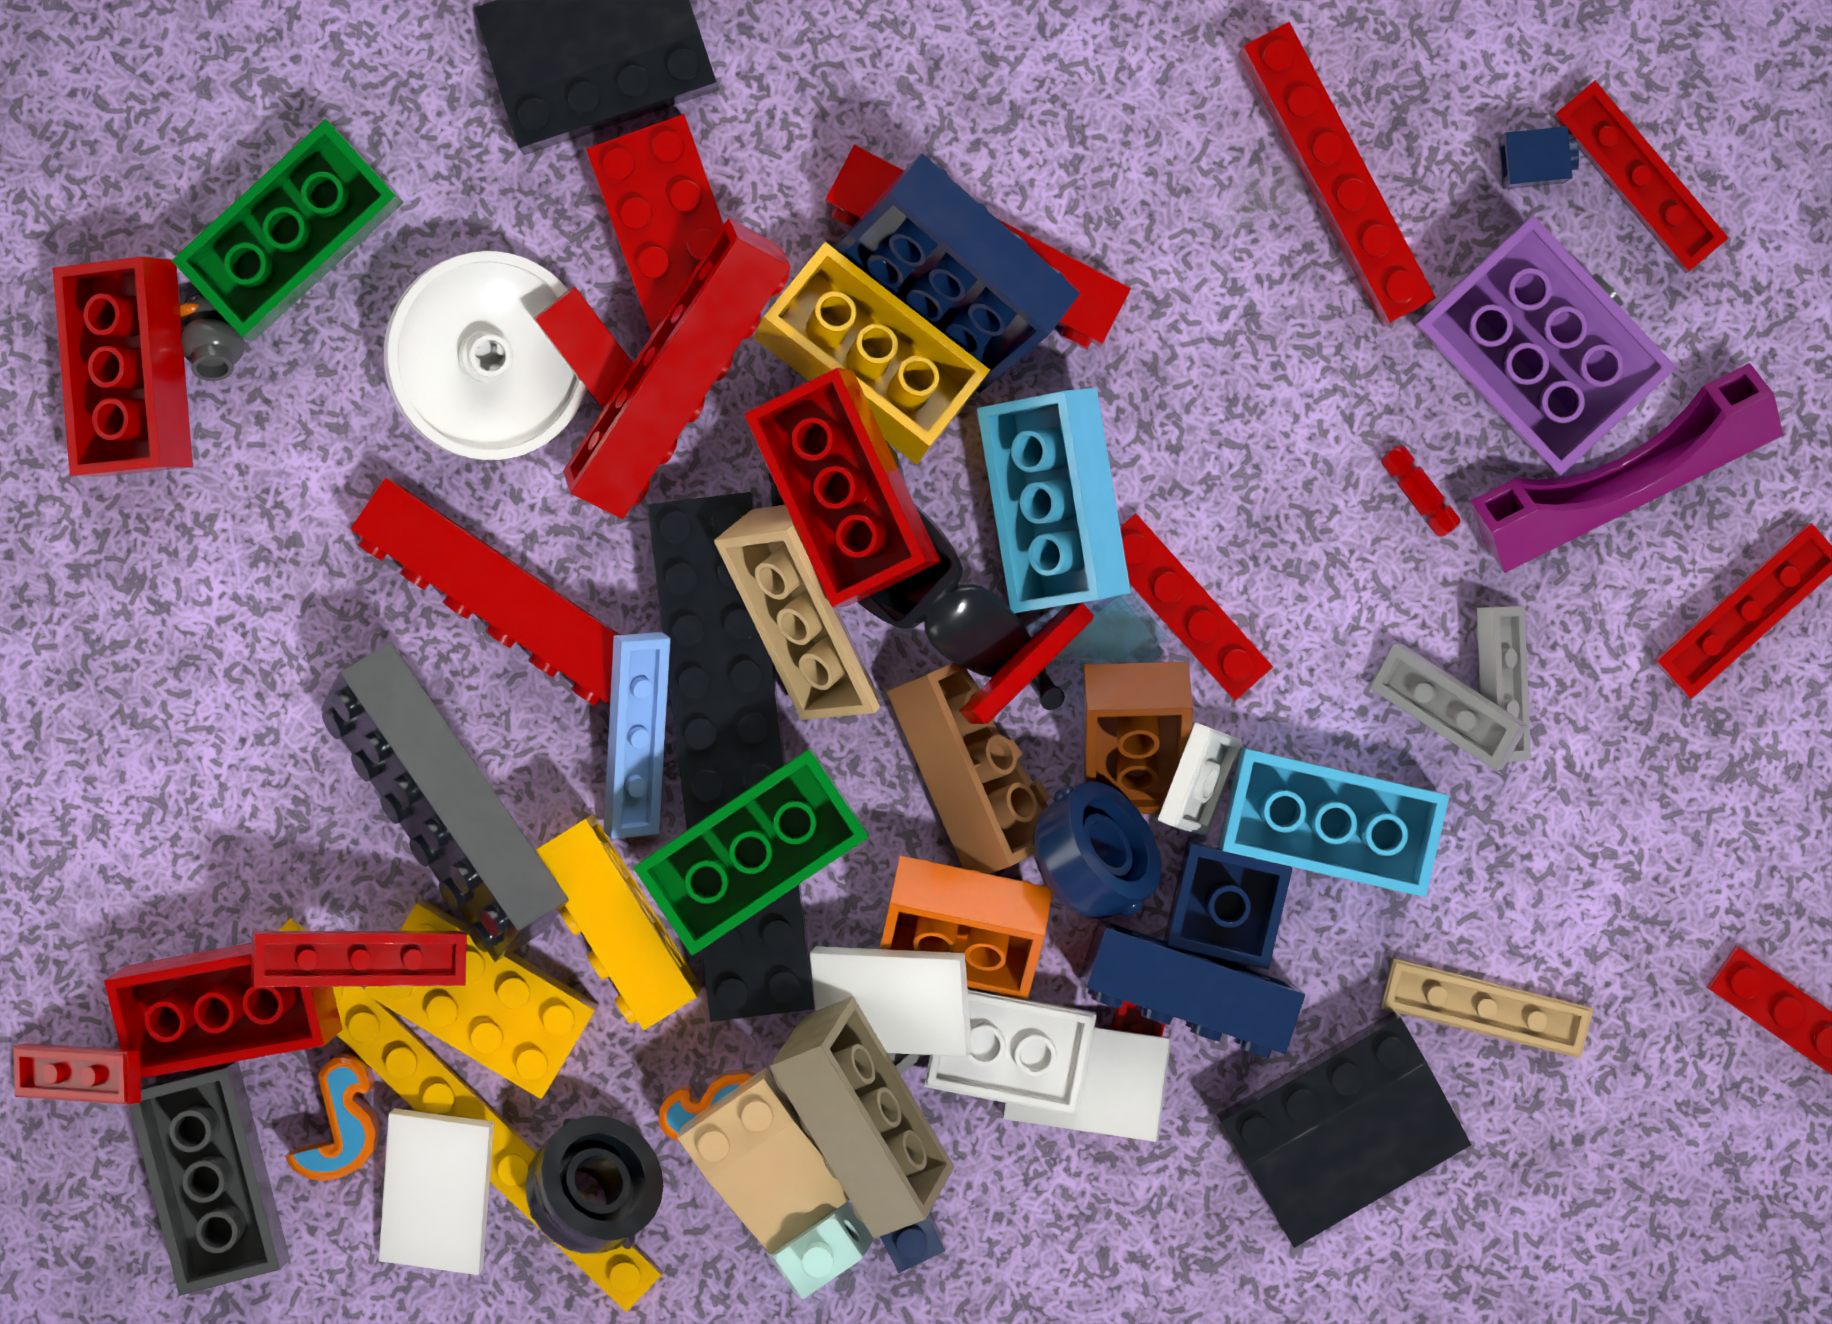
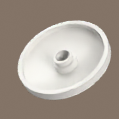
(475, 363)

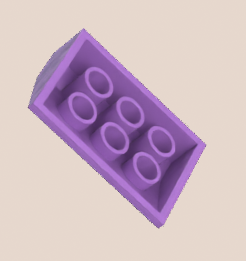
(1545, 345)

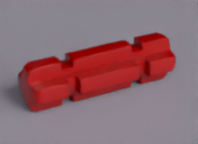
(1420, 490)

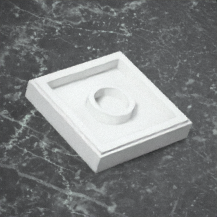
(1200, 780)

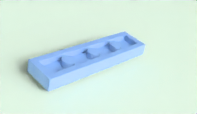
(636, 734)

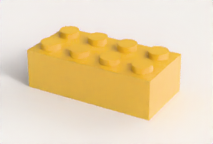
(903, 363)
(618, 924)
(505, 1015)

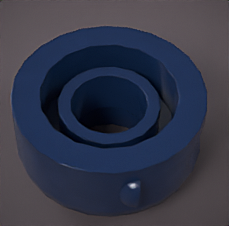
(1096, 851)

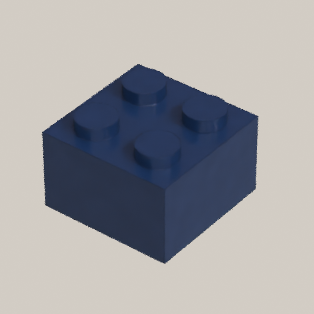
(1227, 905)

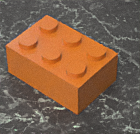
(970, 912)

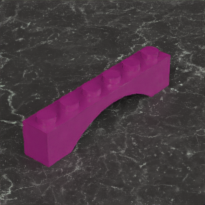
(1714, 429)

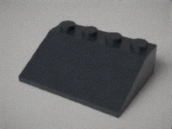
(591, 63)
(1344, 1128)

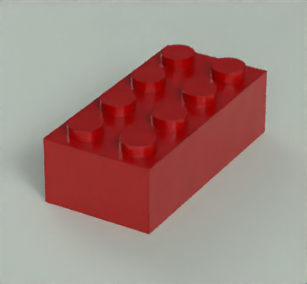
(658, 208)
(122, 367)
(842, 487)
(207, 1013)

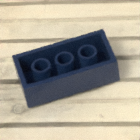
(1192, 987)

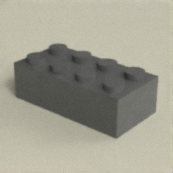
(209, 1178)

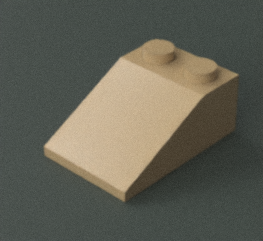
(763, 1161)

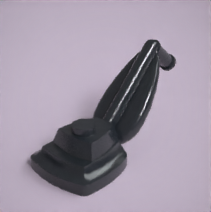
(959, 619)

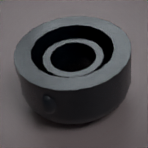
(620, 1164)

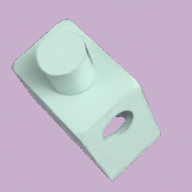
(822, 1251)

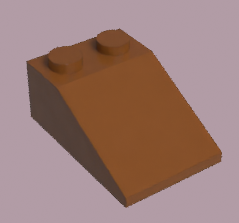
(1136, 727)

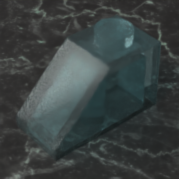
(1116, 635)

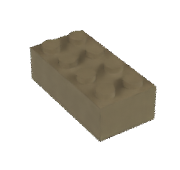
(862, 1117)

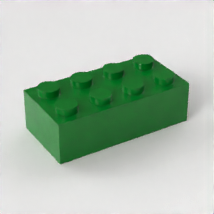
(287, 231)
(751, 851)

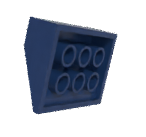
(958, 267)

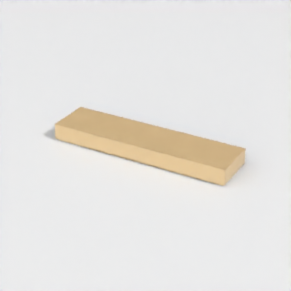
(1486, 1008)

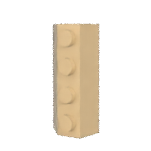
(795, 616)

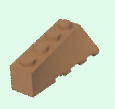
(969, 771)

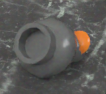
(207, 342)

